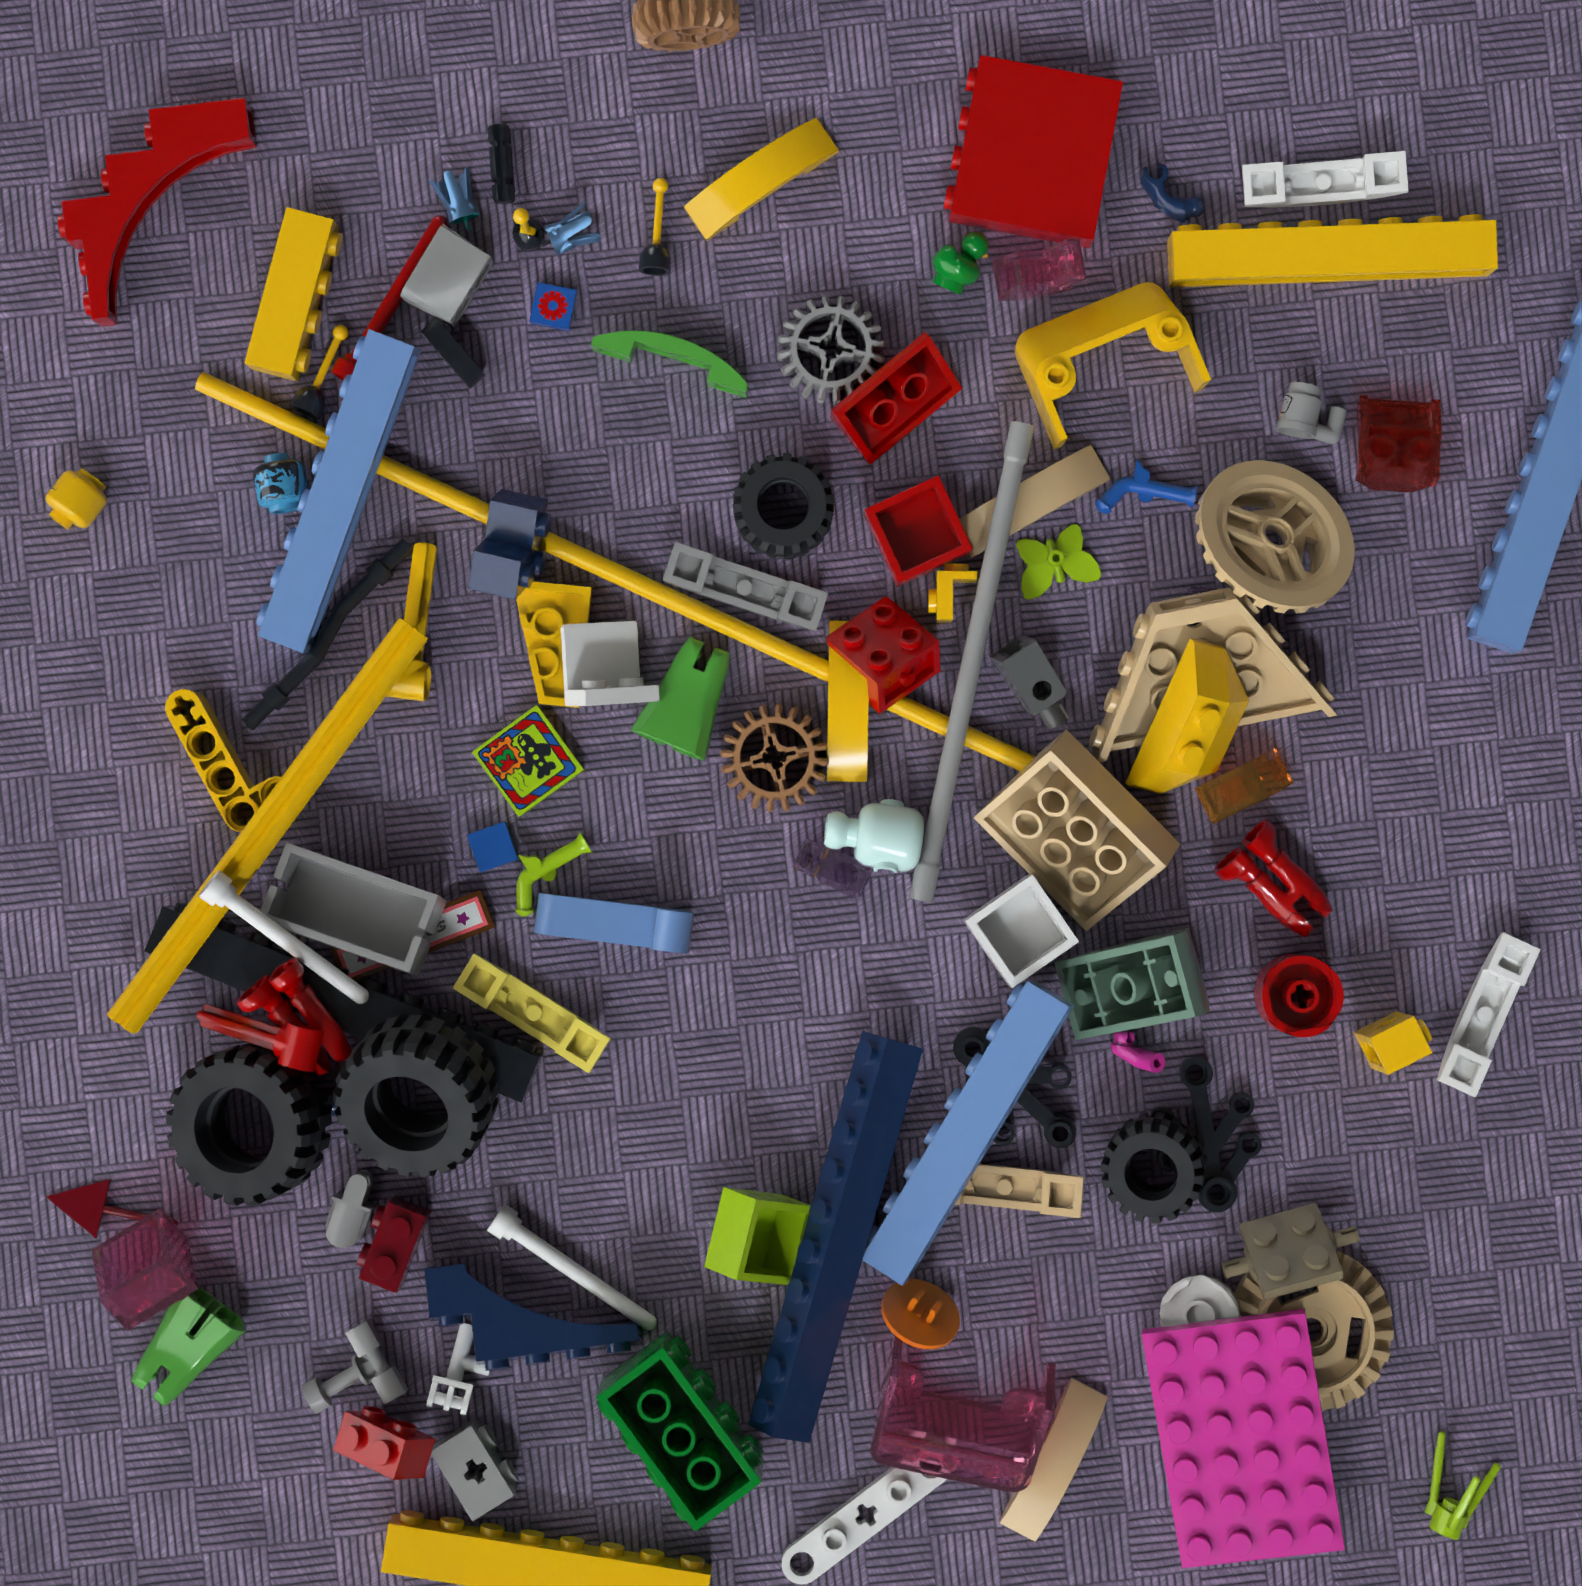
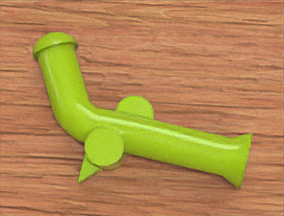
(545, 869)

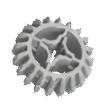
(813, 344)

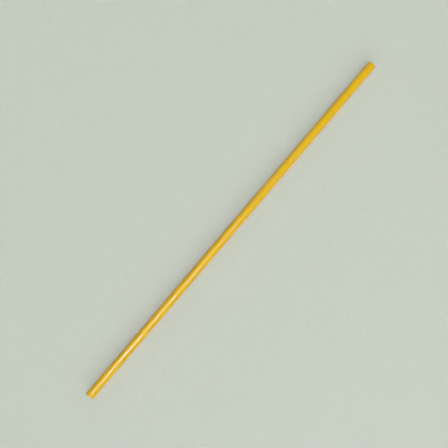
(606, 569)

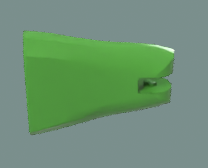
(686, 702)
(187, 1342)

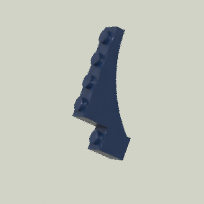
(510, 1331)

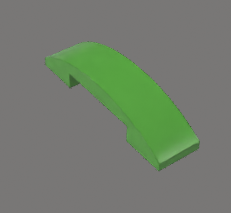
(624, 344)

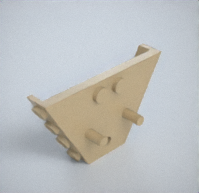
(1269, 676)

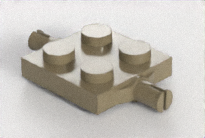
(1290, 1251)

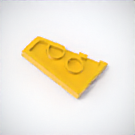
(542, 613)

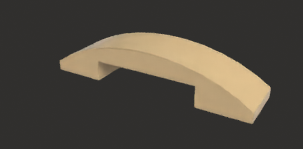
(1040, 495)
(1025, 1190)
(1058, 1460)

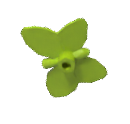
(1054, 558)

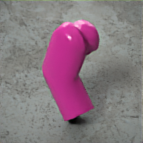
(1138, 1057)

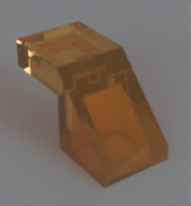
(1244, 786)

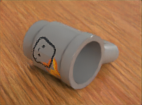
(1301, 414)

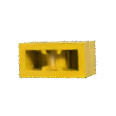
(1394, 1042)

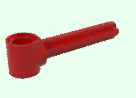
(293, 1044)

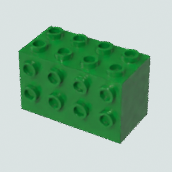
(681, 1430)

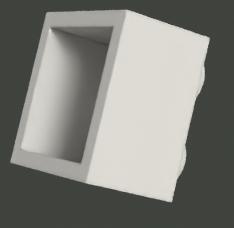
(1020, 930)

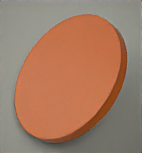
(920, 1314)

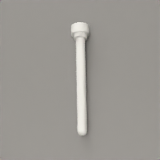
(222, 892)
(509, 1226)

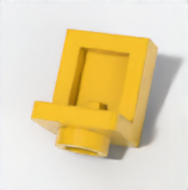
(941, 599)

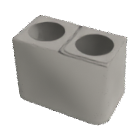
(447, 277)

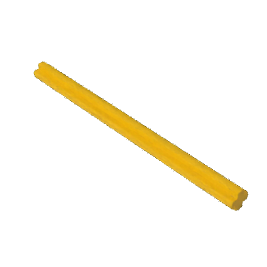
(269, 823)

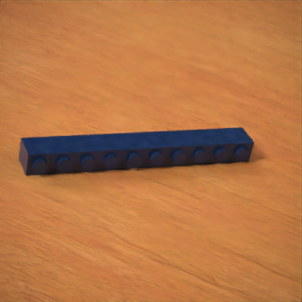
(835, 1238)

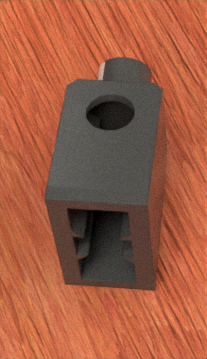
(1023, 666)

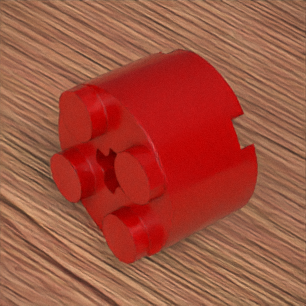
(1316, 1009)

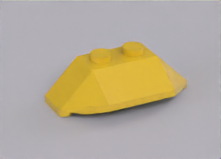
(1192, 721)

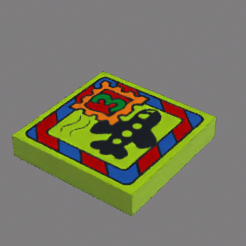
(528, 761)

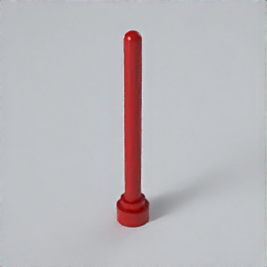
(392, 299)

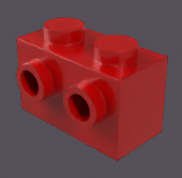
(384, 1443)

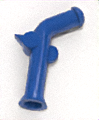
(1146, 490)

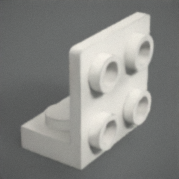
(603, 665)

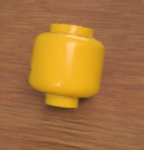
(76, 499)

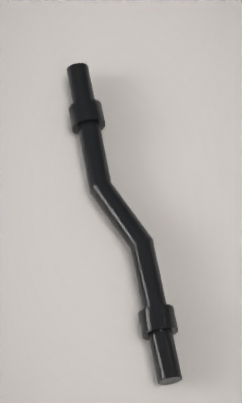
(278, 694)

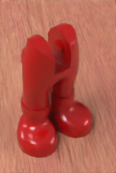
(1279, 903)
(288, 979)

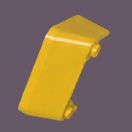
(1047, 348)

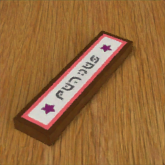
(459, 921)

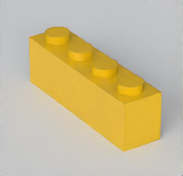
(293, 294)

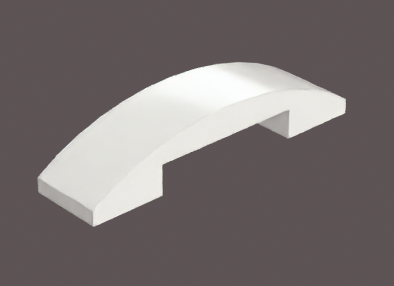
(1325, 182)
(1485, 1012)

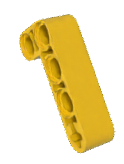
(221, 757)

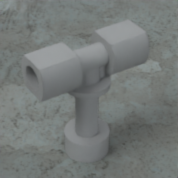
(367, 1366)

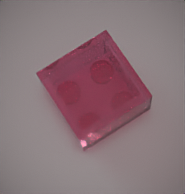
(144, 1269)

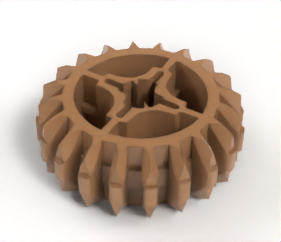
(685, 23)
(766, 724)

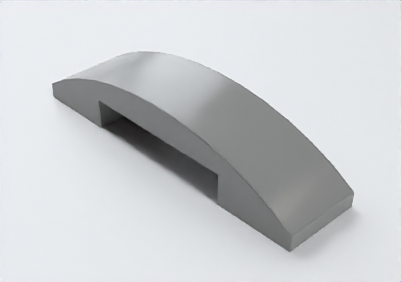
(745, 587)

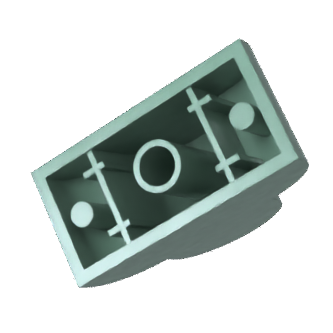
(1134, 984)

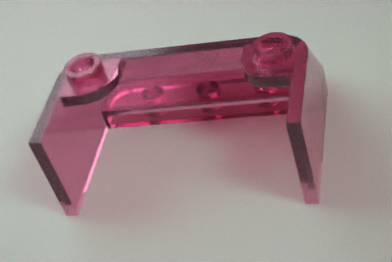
(957, 1435)

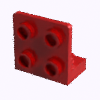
(888, 651)

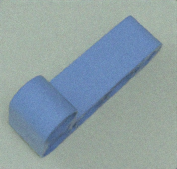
(614, 922)

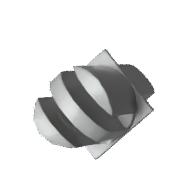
(350, 1211)

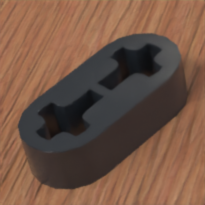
(453, 353)

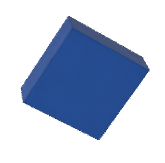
(492, 847)

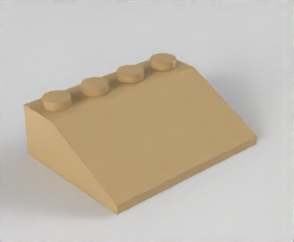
(1077, 831)

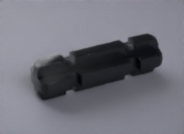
(501, 164)

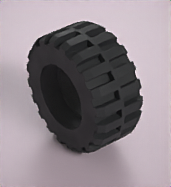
(393, 1131)
(205, 1142)

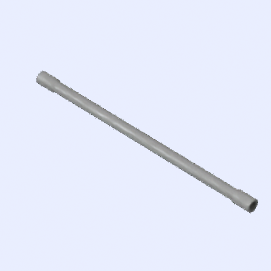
(1015, 457)

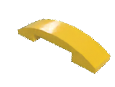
(760, 176)
(846, 719)

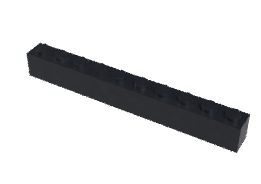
(245, 959)

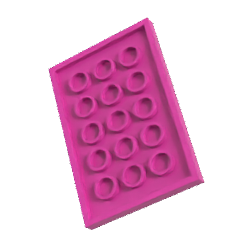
(1243, 1439)

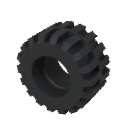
(774, 472)
(1145, 1198)

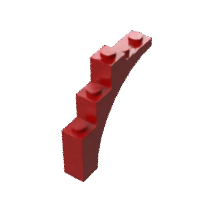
(104, 225)

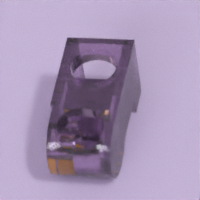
(833, 868)

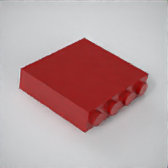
(1033, 150)

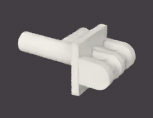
(460, 1361)

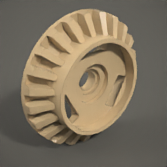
(1295, 510)
(1333, 1305)

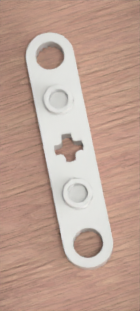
(841, 1531)

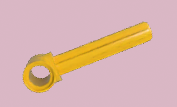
(416, 679)

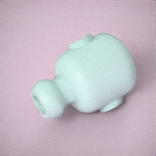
(882, 836)

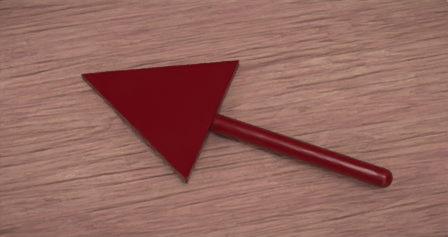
(87, 1206)

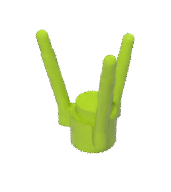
(1451, 1515)

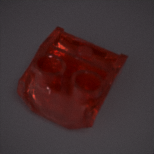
(1398, 444)

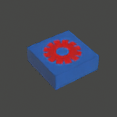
(553, 306)

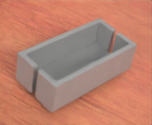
(353, 909)

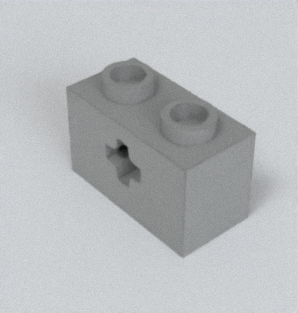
(475, 1491)

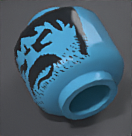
(280, 483)

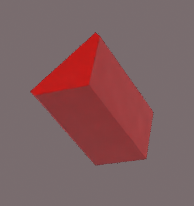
(896, 399)

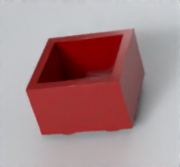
(917, 531)

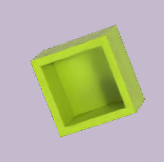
(756, 1236)

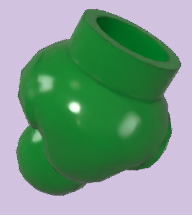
(958, 269)

